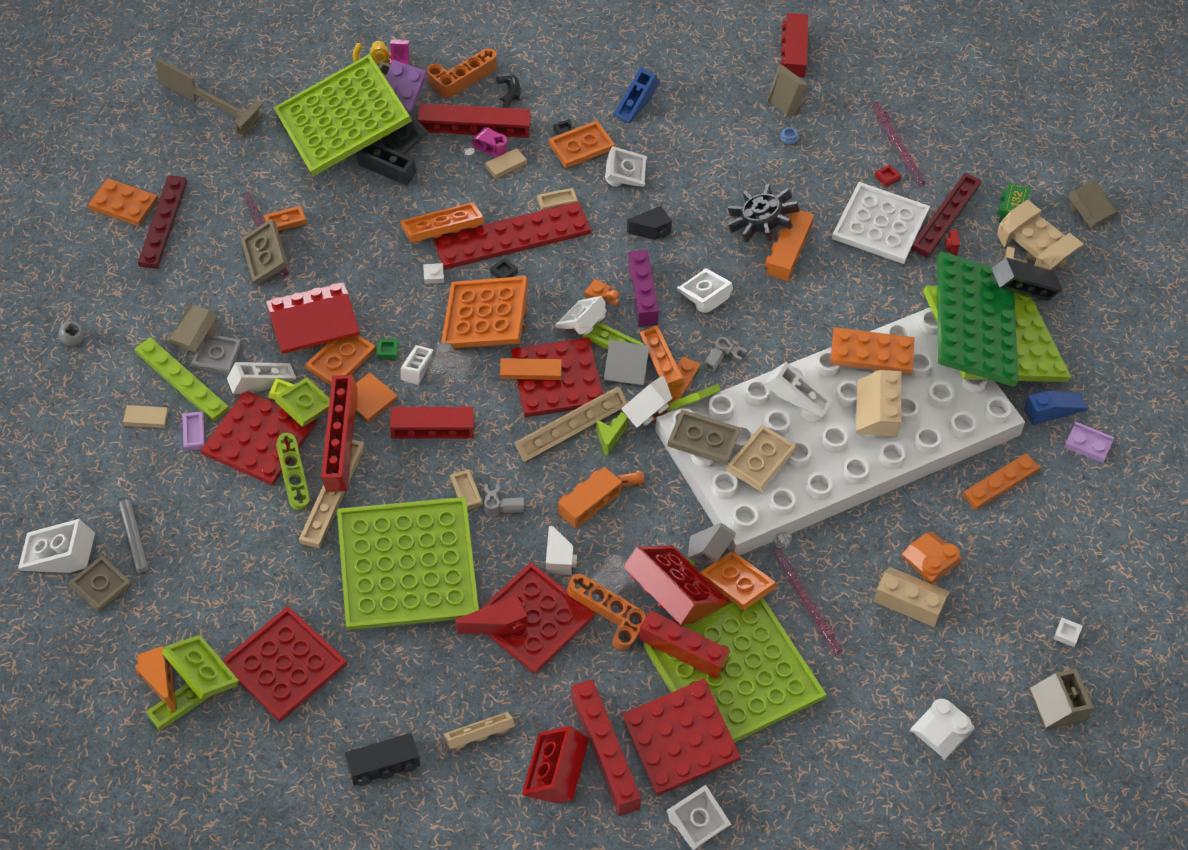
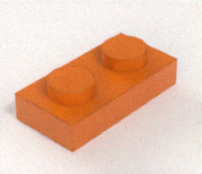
(287, 218)

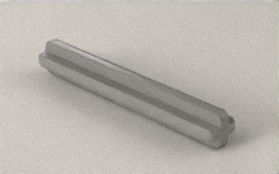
(133, 536)

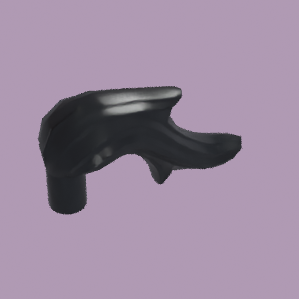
(513, 89)

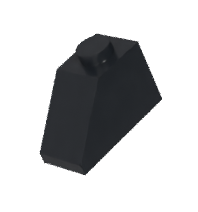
(650, 224)

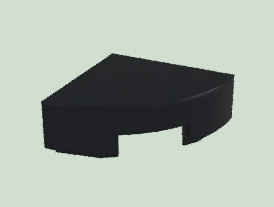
(562, 127)

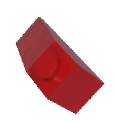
(496, 619)

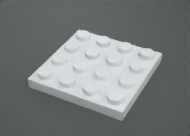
(881, 222)

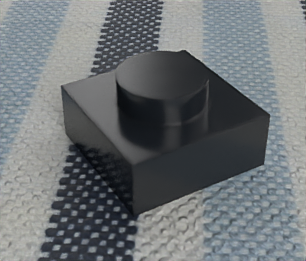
(503, 269)

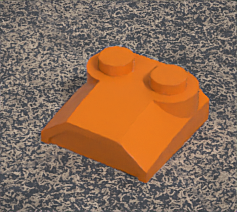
(932, 556)

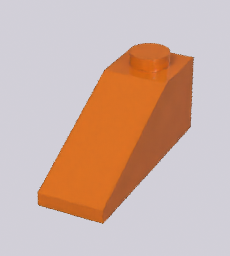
(158, 675)

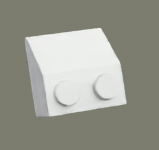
(648, 402)

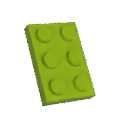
(200, 667)

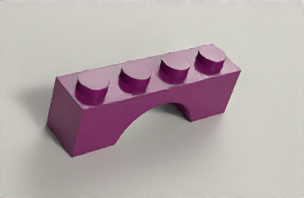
(644, 290)

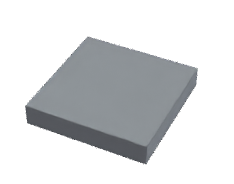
(217, 354)
(626, 363)

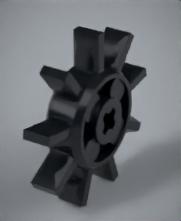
(762, 213)

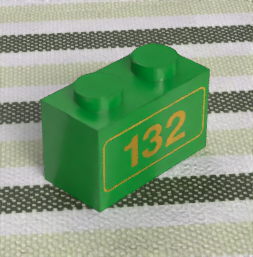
(1012, 198)

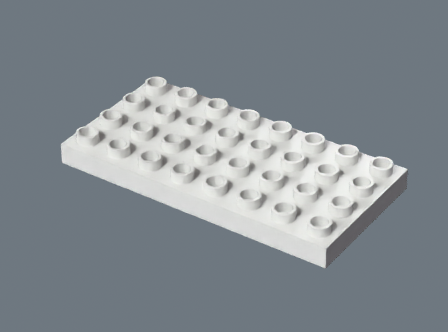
(834, 465)

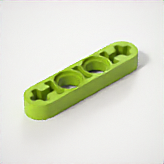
(292, 471)

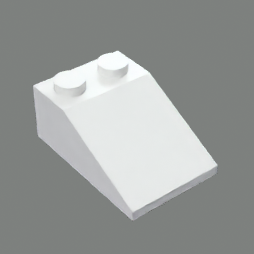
(58, 548)

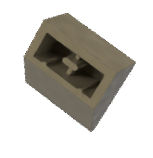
(1061, 699)

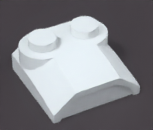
(625, 168)
(706, 290)
(584, 315)
(943, 727)
(698, 817)

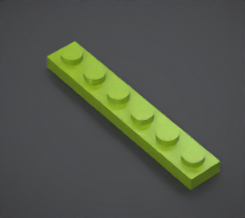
(182, 379)

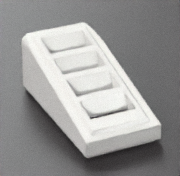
(412, 374)

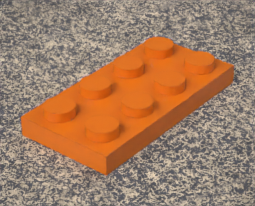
(442, 222)
(872, 350)

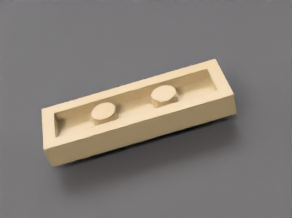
(479, 731)

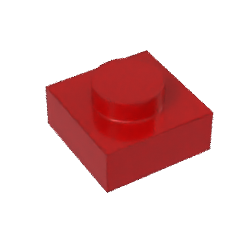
(952, 242)

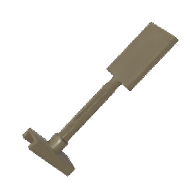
(185, 85)

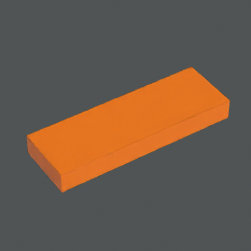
(530, 369)

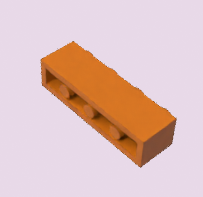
(789, 245)

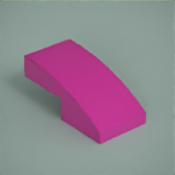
(399, 51)

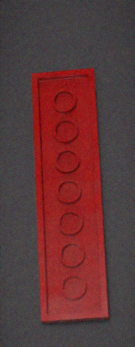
(512, 235)

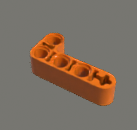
(463, 75)
(604, 608)

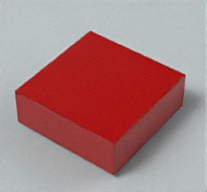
(887, 175)

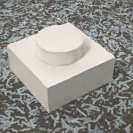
(433, 273)
(1068, 632)

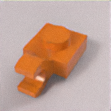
(598, 288)

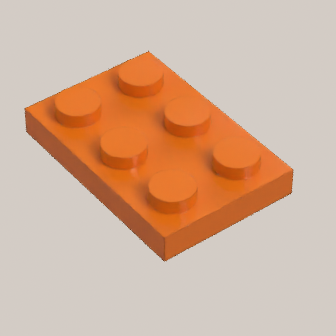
(581, 144)
(123, 202)
(340, 357)
(739, 580)

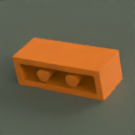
(589, 497)

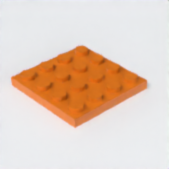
(485, 312)

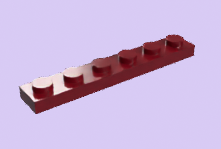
(946, 215)
(162, 222)

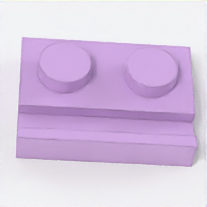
(1089, 442)

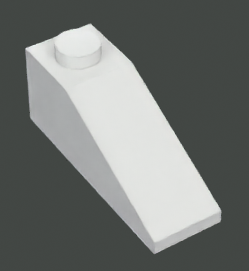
(258, 376)
(796, 389)

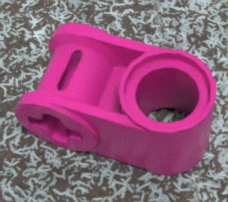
(490, 141)

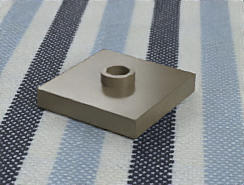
(100, 583)

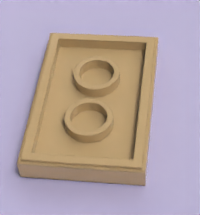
(761, 458)

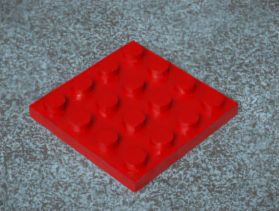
(578, 378)
(250, 435)
(551, 618)
(284, 663)
(681, 737)

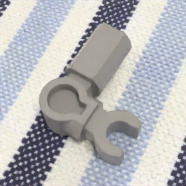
(723, 348)
(494, 506)

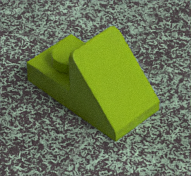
(611, 434)

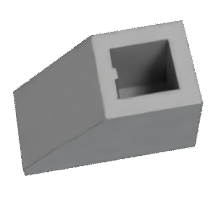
(710, 544)

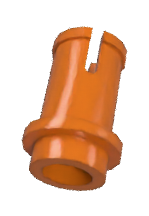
(632, 479)

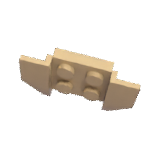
(1037, 236)

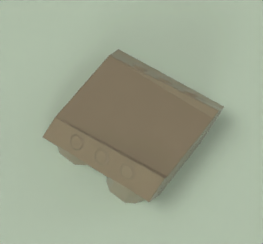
(787, 91)
(1092, 204)
(194, 328)

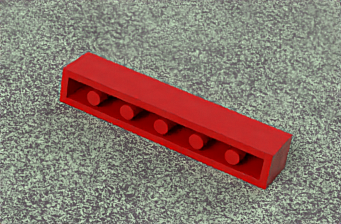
(472, 119)
(339, 433)
(606, 747)

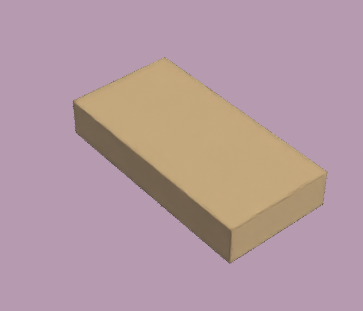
(506, 163)
(556, 198)
(145, 416)
(465, 487)

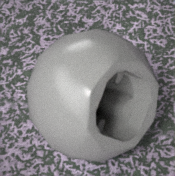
(71, 333)

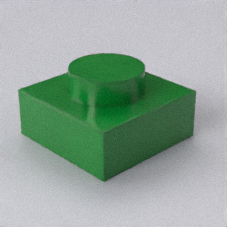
(387, 349)

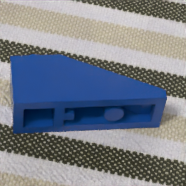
(637, 95)
(1053, 405)

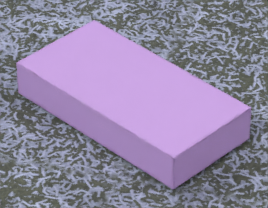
(193, 430)

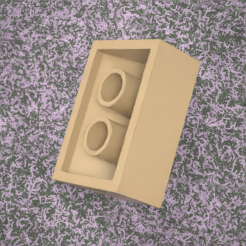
(879, 403)
(911, 596)

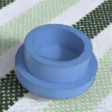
(789, 136)

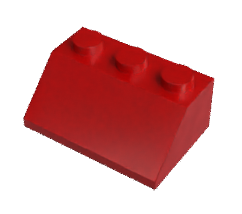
(556, 765)

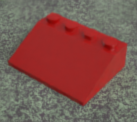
(312, 317)
(674, 583)

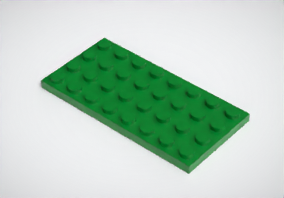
(975, 321)

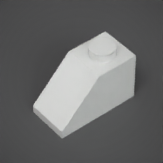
(559, 554)

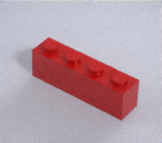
(795, 43)
(432, 422)
(684, 644)

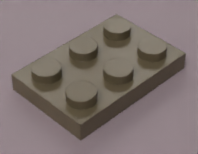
(264, 252)
(704, 437)

